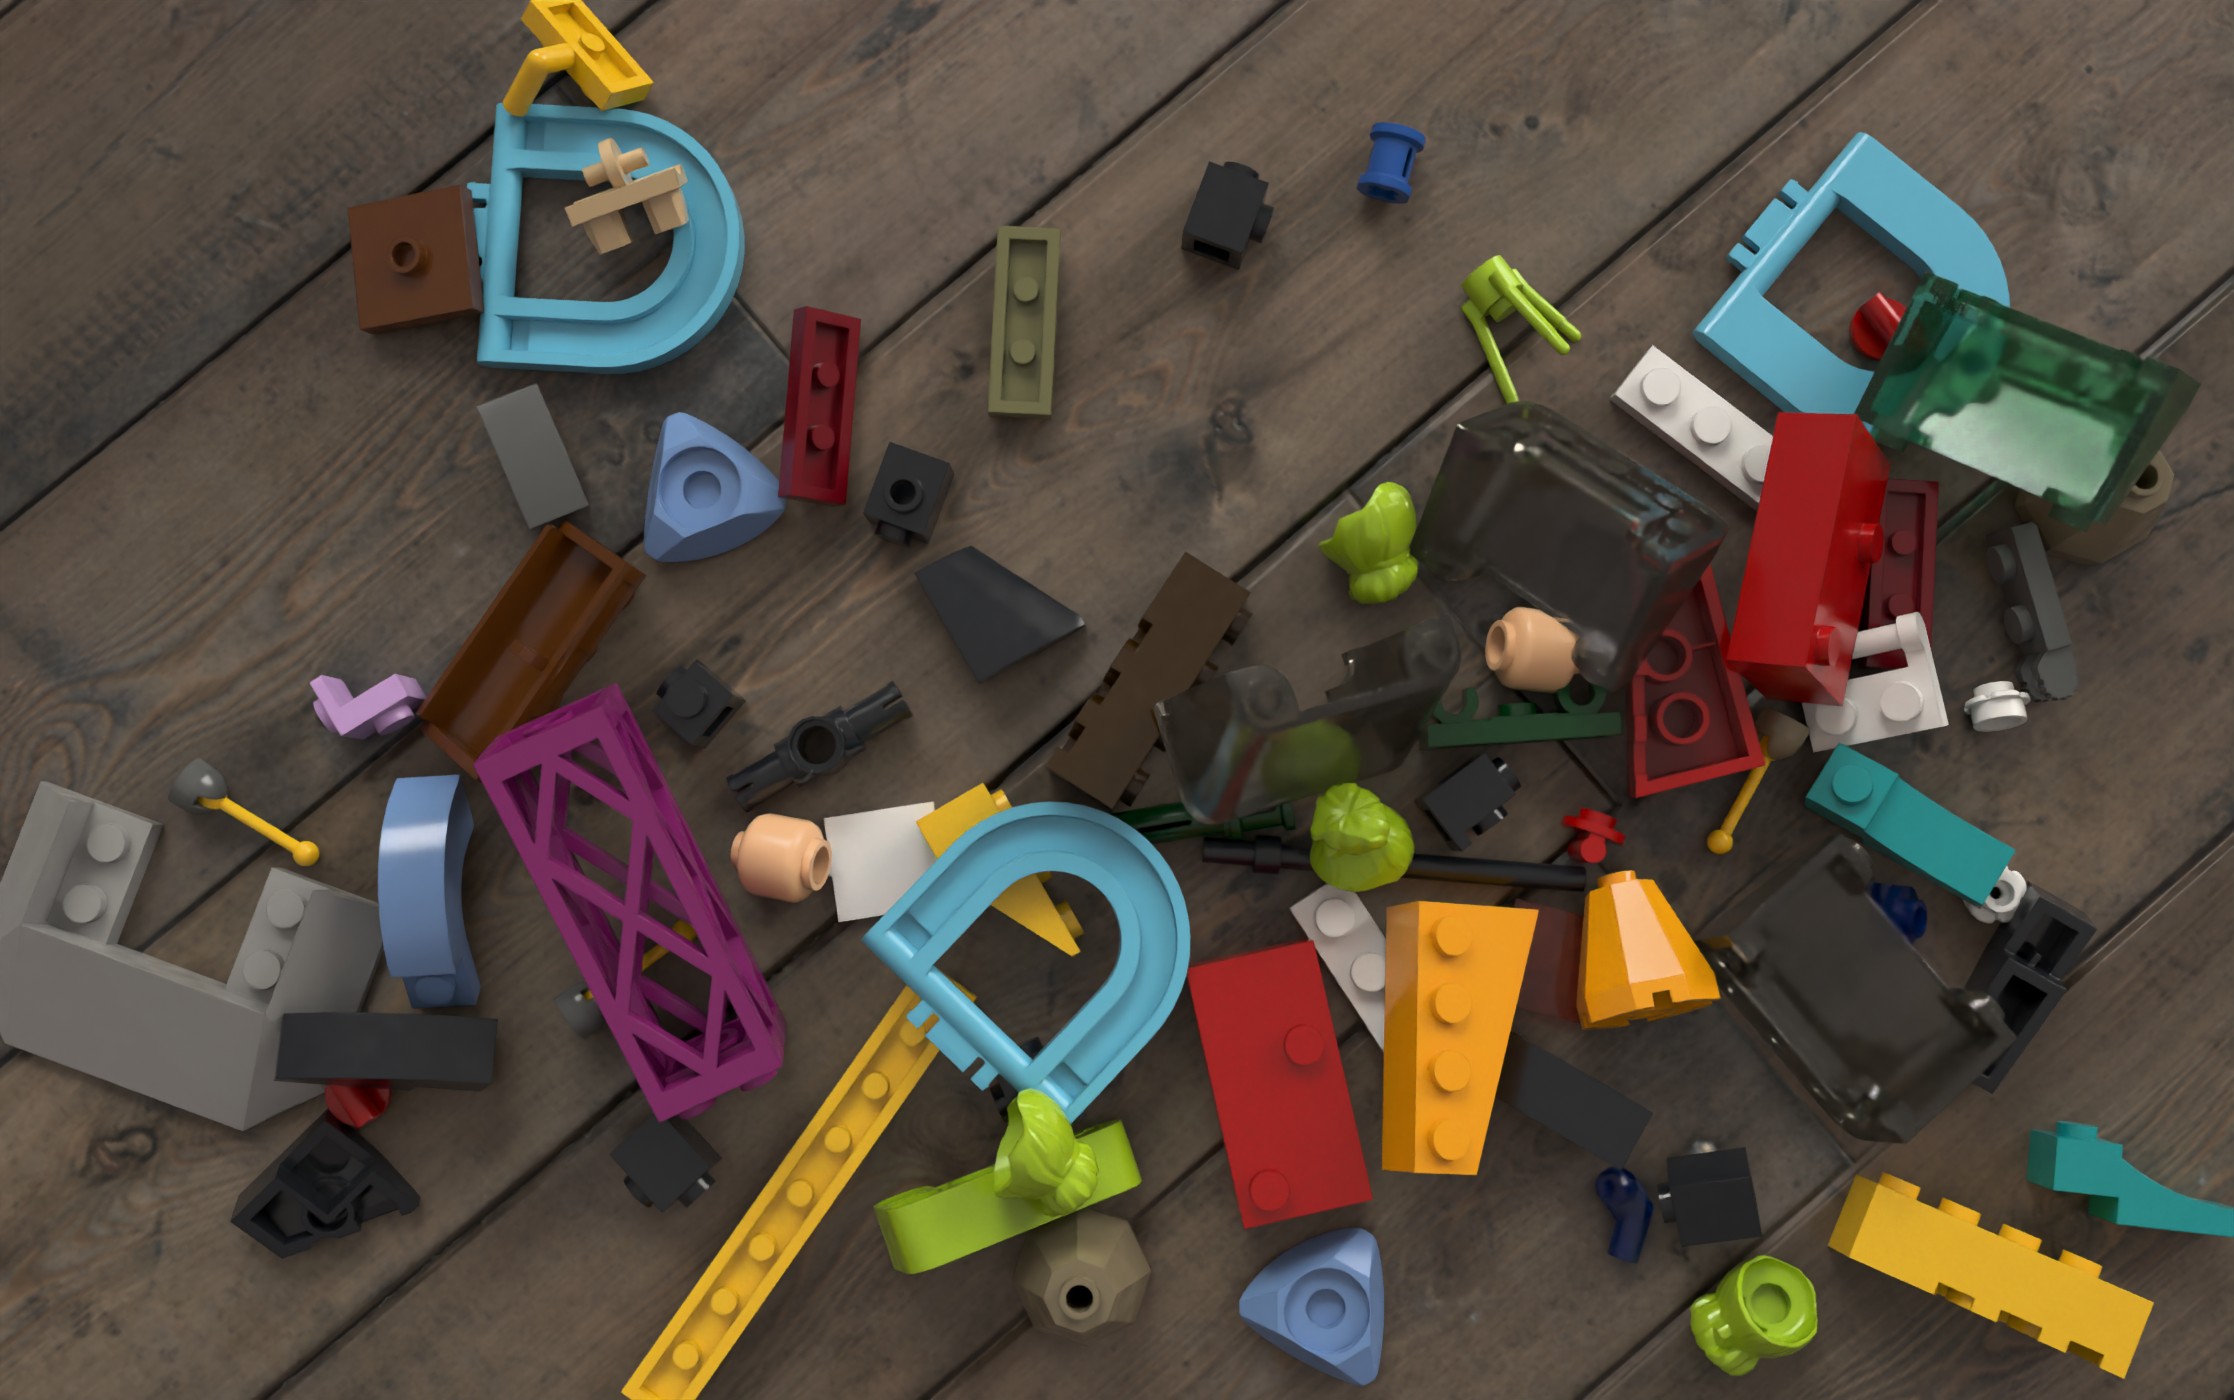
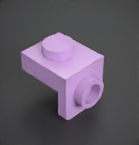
(379, 709)

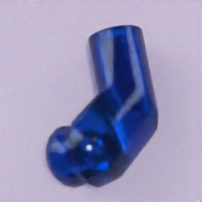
(1630, 1209)

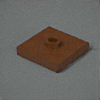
(415, 259)

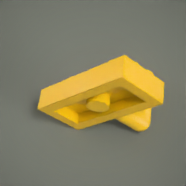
(584, 48)

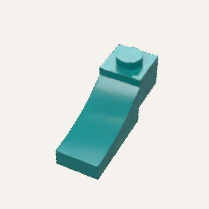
(1907, 826)
(2083, 1163)

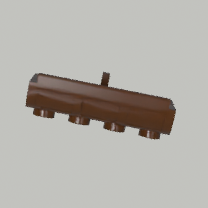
(529, 642)

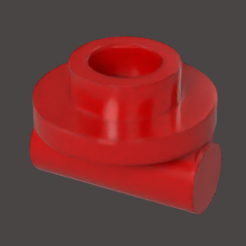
(1875, 325)
(1592, 830)
(357, 1104)

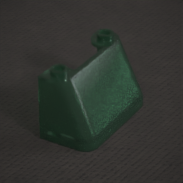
(2023, 400)

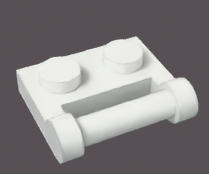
(1887, 701)

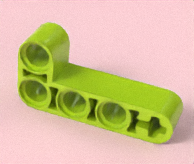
(964, 1215)

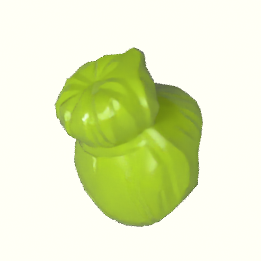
(1376, 546)
(1358, 840)
(1043, 1157)
(1755, 1313)

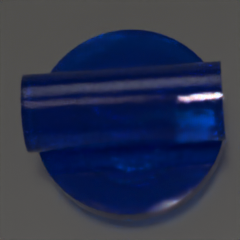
(1902, 908)

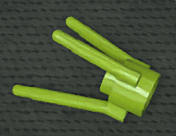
(1499, 292)

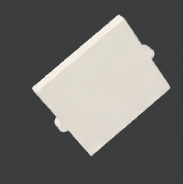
(876, 858)

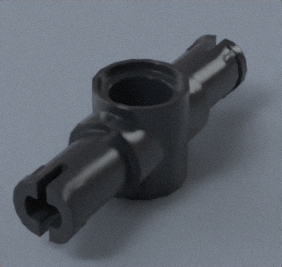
(789, 761)

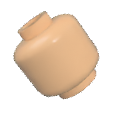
(1531, 651)
(781, 857)

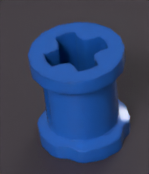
(1391, 162)

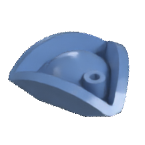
(705, 493)
(1323, 1304)

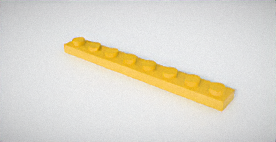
(789, 1207)

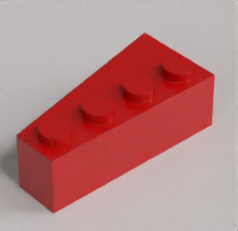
(1689, 703)

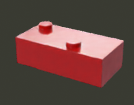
(1810, 558)
(1278, 1082)

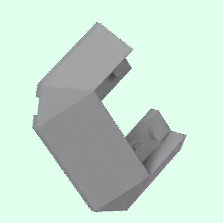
(145, 1020)

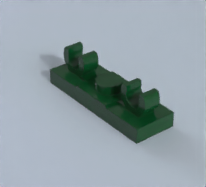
(1520, 722)

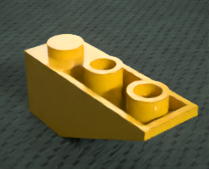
(1024, 899)

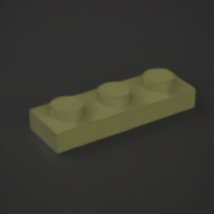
(1024, 322)

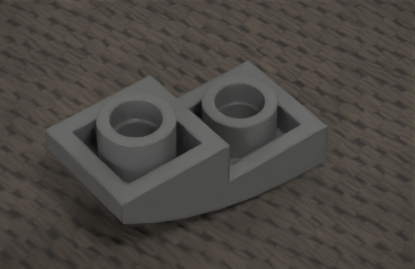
(532, 455)

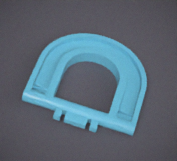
(1893, 208)
(589, 334)
(966, 882)

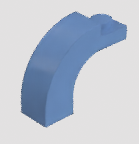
(420, 891)

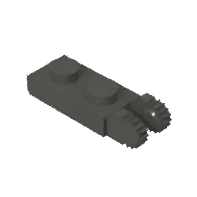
(2033, 613)

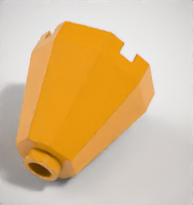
(1637, 957)

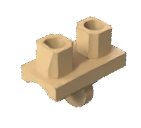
(603, 212)

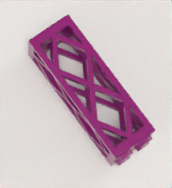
(672, 1073)

